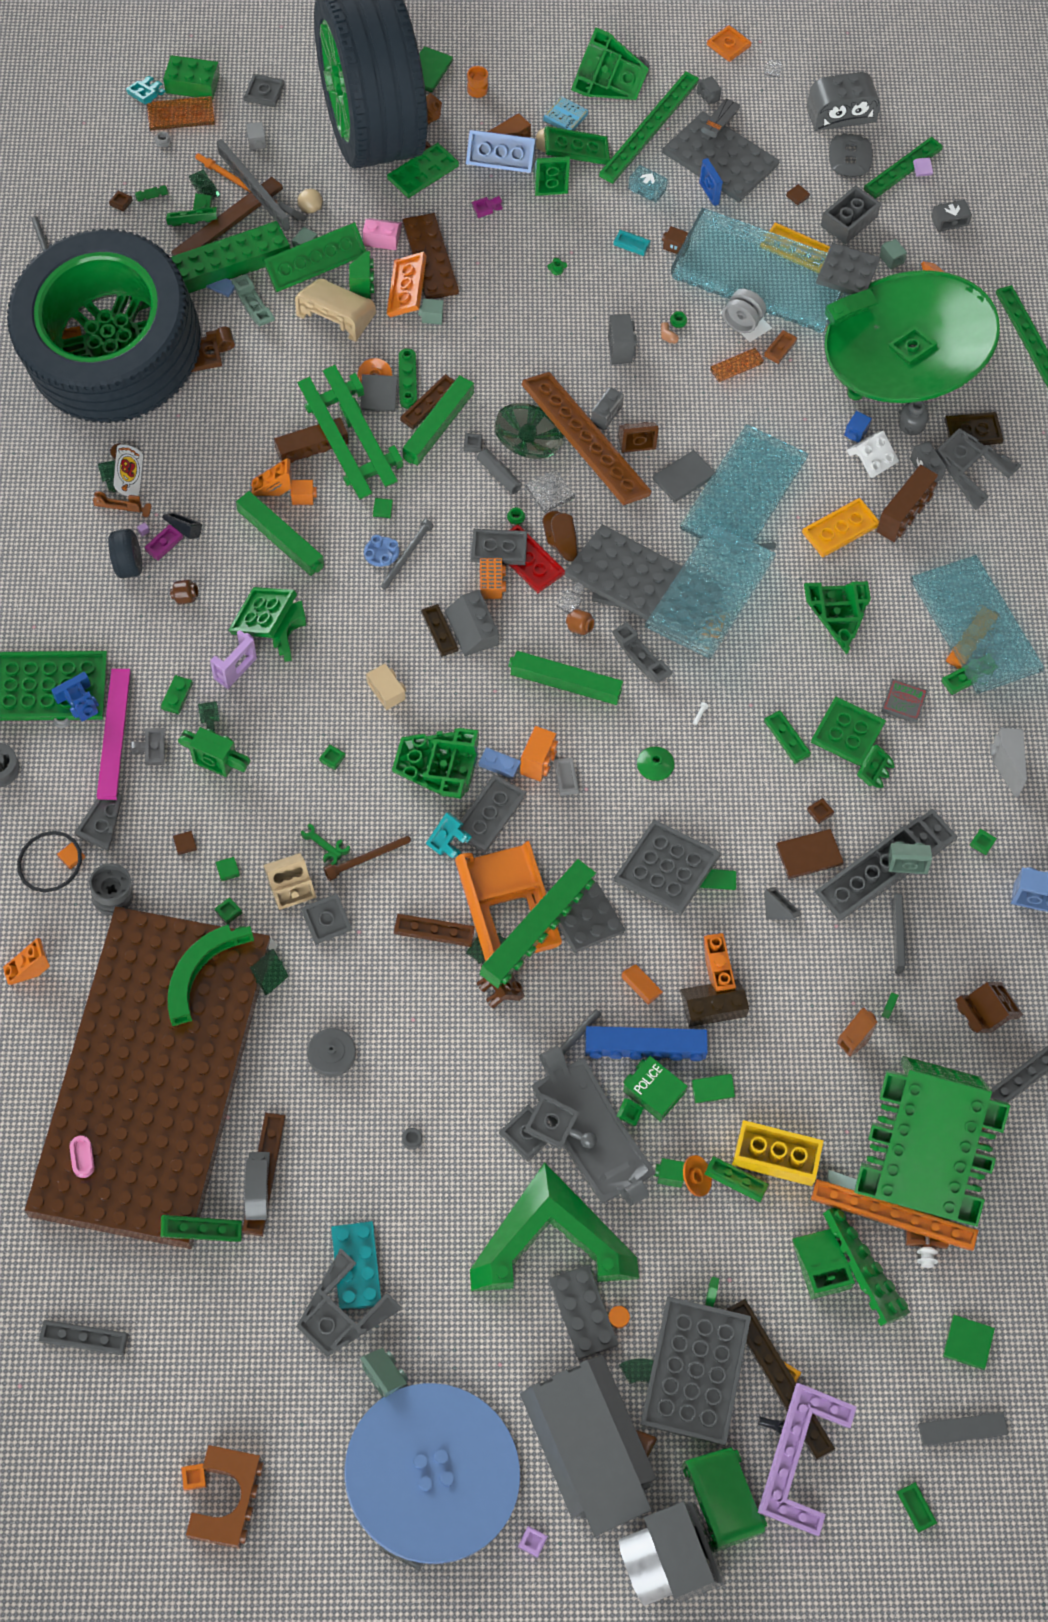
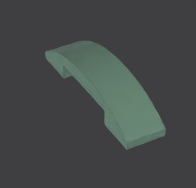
(251, 301)

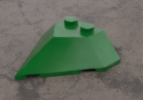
(839, 608)

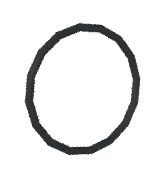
(61, 885)

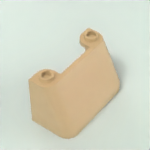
(337, 305)

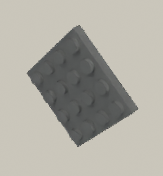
(667, 867)

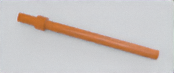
(211, 164)

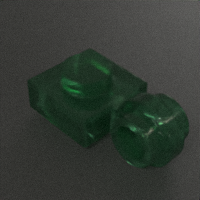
(107, 472)

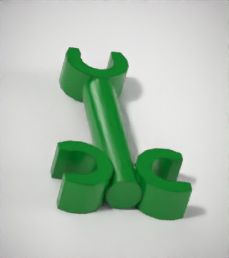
(333, 853)

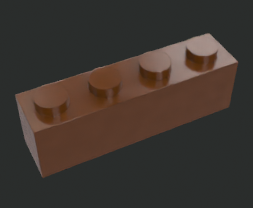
(306, 442)

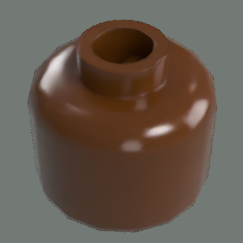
(184, 591)

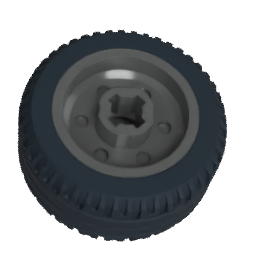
(125, 553)

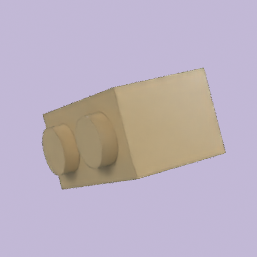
(386, 686)

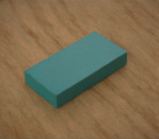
(631, 242)

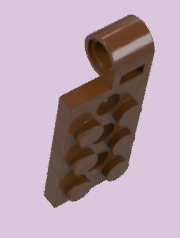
(218, 341)

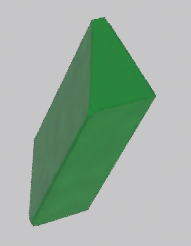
(720, 880)
(713, 1088)

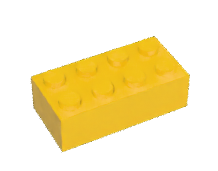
(777, 1153)

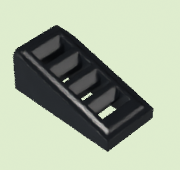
(186, 526)

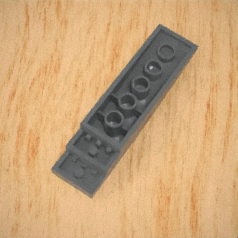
(870, 873)

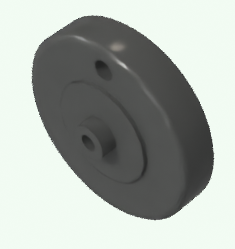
(331, 1052)

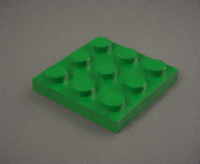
(263, 611)
(848, 731)

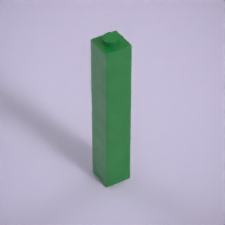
(438, 420)
(280, 533)
(566, 677)

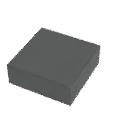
(473, 442)

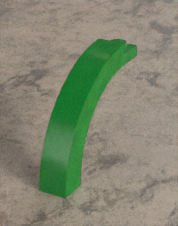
(192, 963)

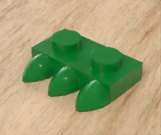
(874, 766)

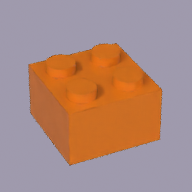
(538, 754)

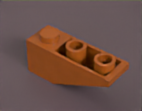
(857, 1032)

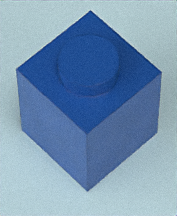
(857, 427)

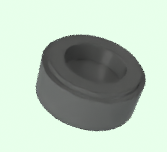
(412, 1138)

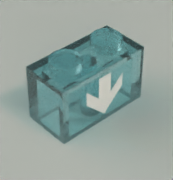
(647, 183)

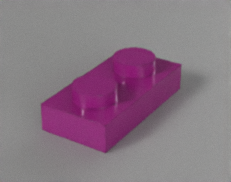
(163, 542)

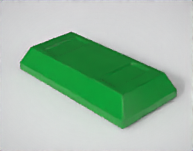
(916, 1507)

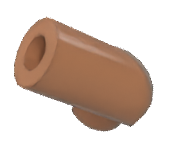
(668, 335)

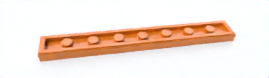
(895, 1215)

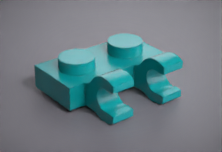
(144, 91)
(444, 834)

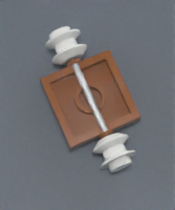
(928, 1244)

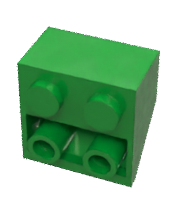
(361, 275)

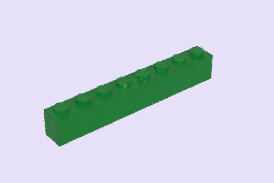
(537, 924)

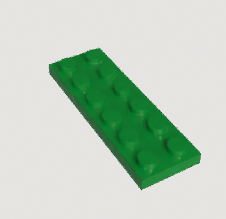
(314, 257)

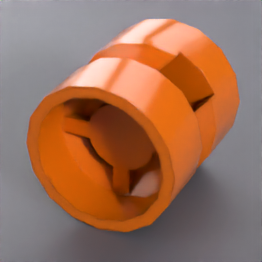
(477, 81)

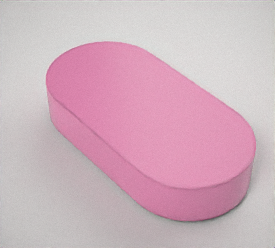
(82, 1156)

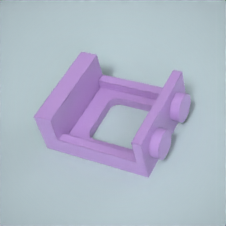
(225, 671)

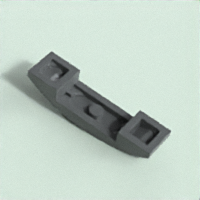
(639, 654)

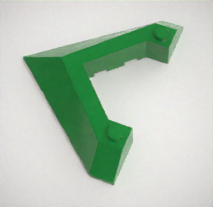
(544, 1203)

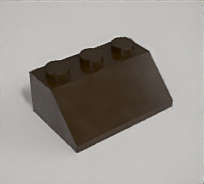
(707, 1006)

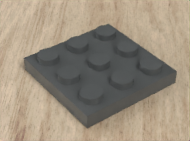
(847, 269)
(590, 921)

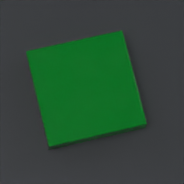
(968, 1342)

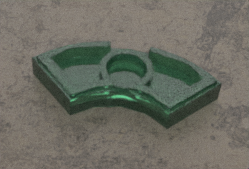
(637, 1370)

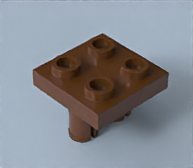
(510, 991)

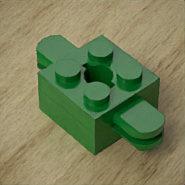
(213, 751)

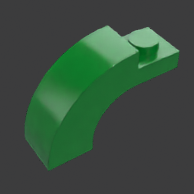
(293, 619)

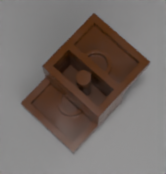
(988, 1007)

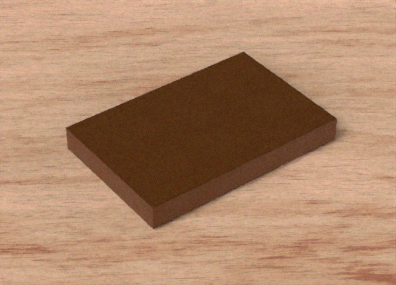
(809, 854)

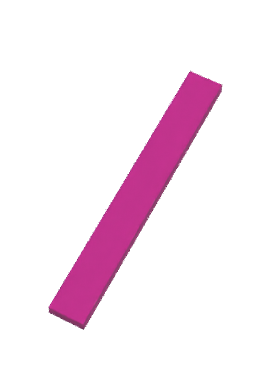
(113, 734)

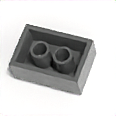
(850, 214)

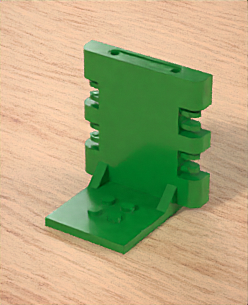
(933, 1141)

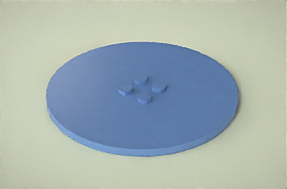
(432, 1473)

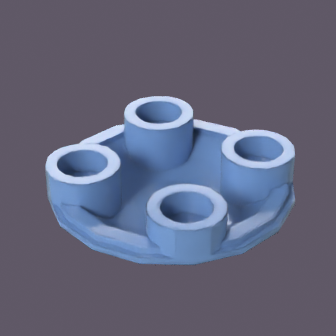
(381, 551)

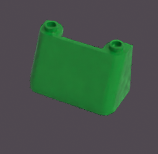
(724, 1498)

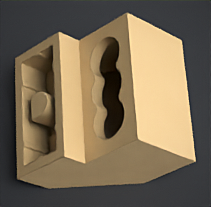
(289, 881)

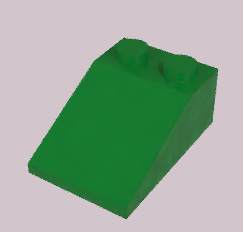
(551, 176)

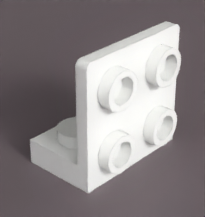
(875, 453)

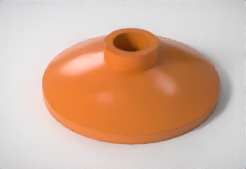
(374, 367)
(694, 1176)

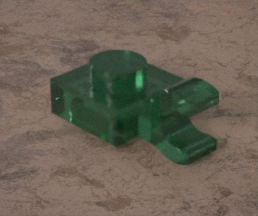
(209, 714)

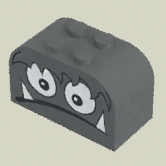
(843, 101)

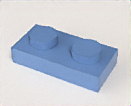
(499, 763)

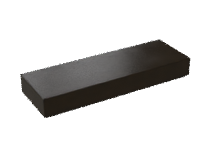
(439, 630)

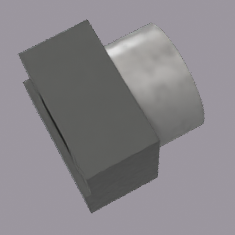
(672, 1556)

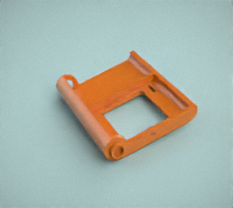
(500, 879)

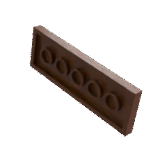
(425, 236)

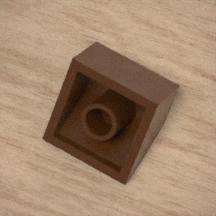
(638, 436)

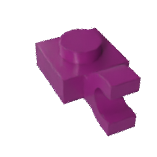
(485, 207)

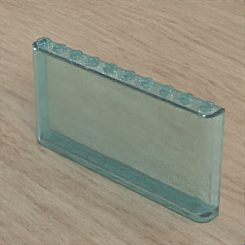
(733, 255)

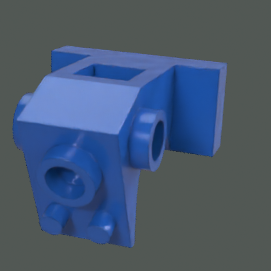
(73, 690)

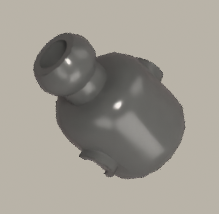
(913, 418)

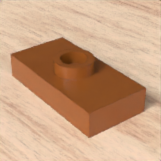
(780, 347)

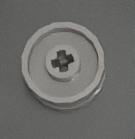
(744, 311)

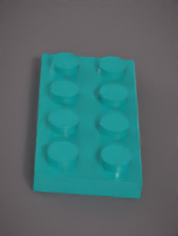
(361, 1285)

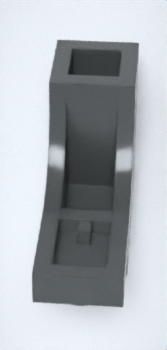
(257, 1186)

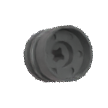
(110, 888)

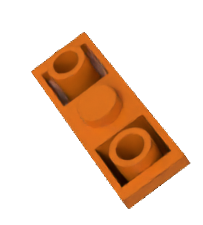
(273, 481)
(718, 963)
(27, 964)

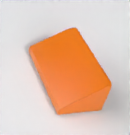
(641, 984)

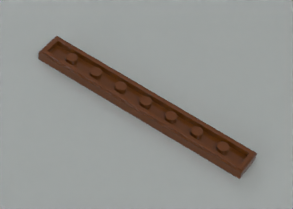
(227, 219)

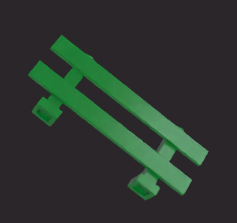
(342, 393)

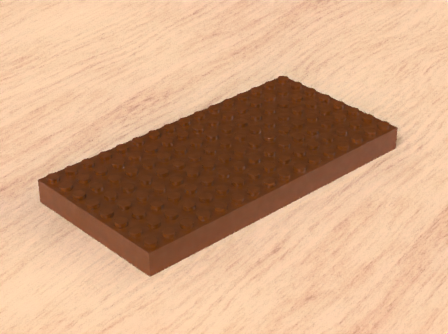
(144, 1088)

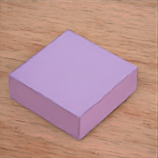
(923, 167)
(532, 1541)

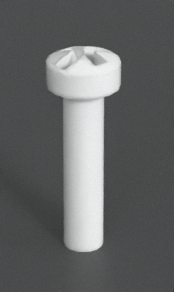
(703, 706)

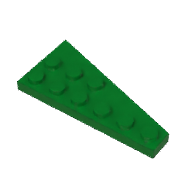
(867, 1271)

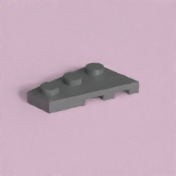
(100, 823)

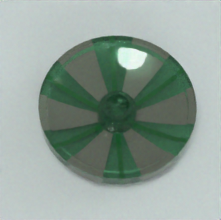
(527, 431)

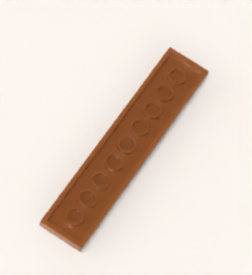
(586, 438)

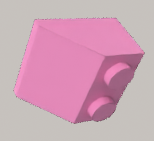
(381, 233)

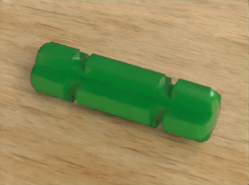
(151, 193)

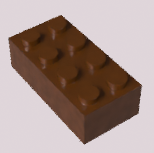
(907, 503)

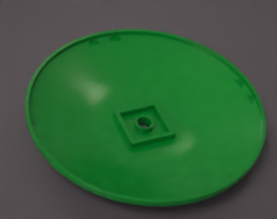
(935, 310)

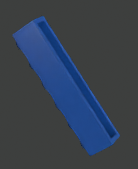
(646, 1042)

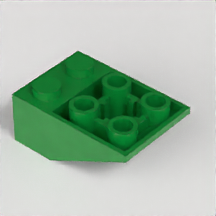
(823, 1264)

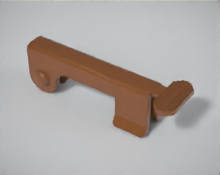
(133, 504)

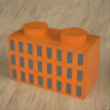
(491, 578)

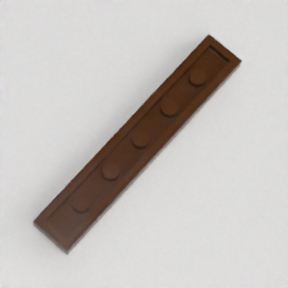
(269, 1142)

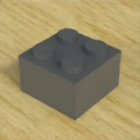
(621, 339)

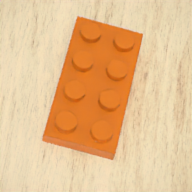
(406, 284)

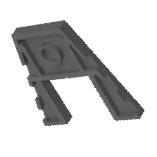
(961, 453)
(328, 1324)

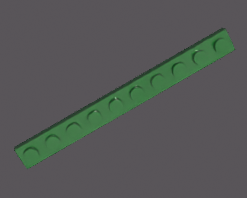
(648, 127)

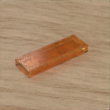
(736, 365)

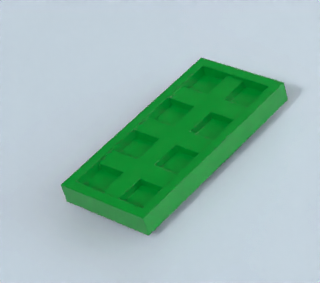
(423, 170)

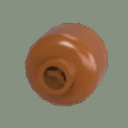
(580, 622)

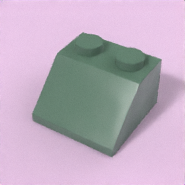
(910, 858)
(382, 1372)

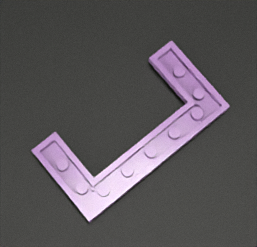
(774, 1499)

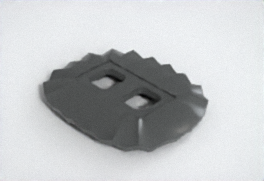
(838, 153)

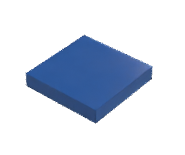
(710, 182)

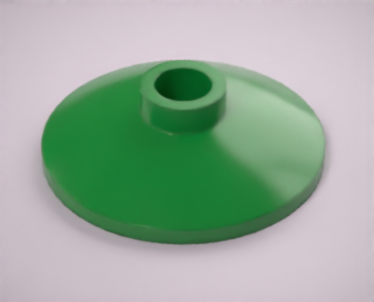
(655, 770)

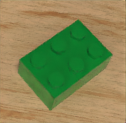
(191, 77)

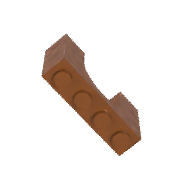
(230, 1528)

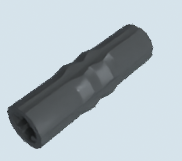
(499, 471)

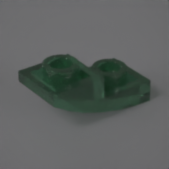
(203, 184)

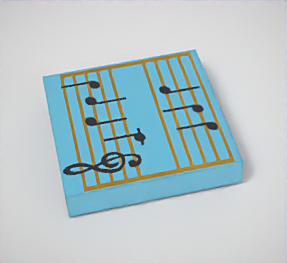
(565, 114)

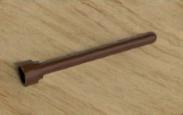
(333, 871)

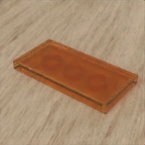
(180, 113)

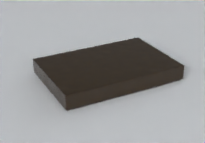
(980, 425)

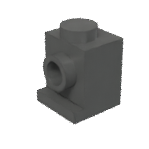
(709, 90)

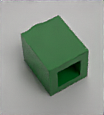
(670, 1172)

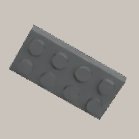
(491, 812)
(583, 1312)

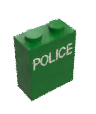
(654, 1088)

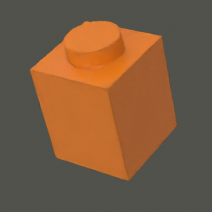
(303, 492)

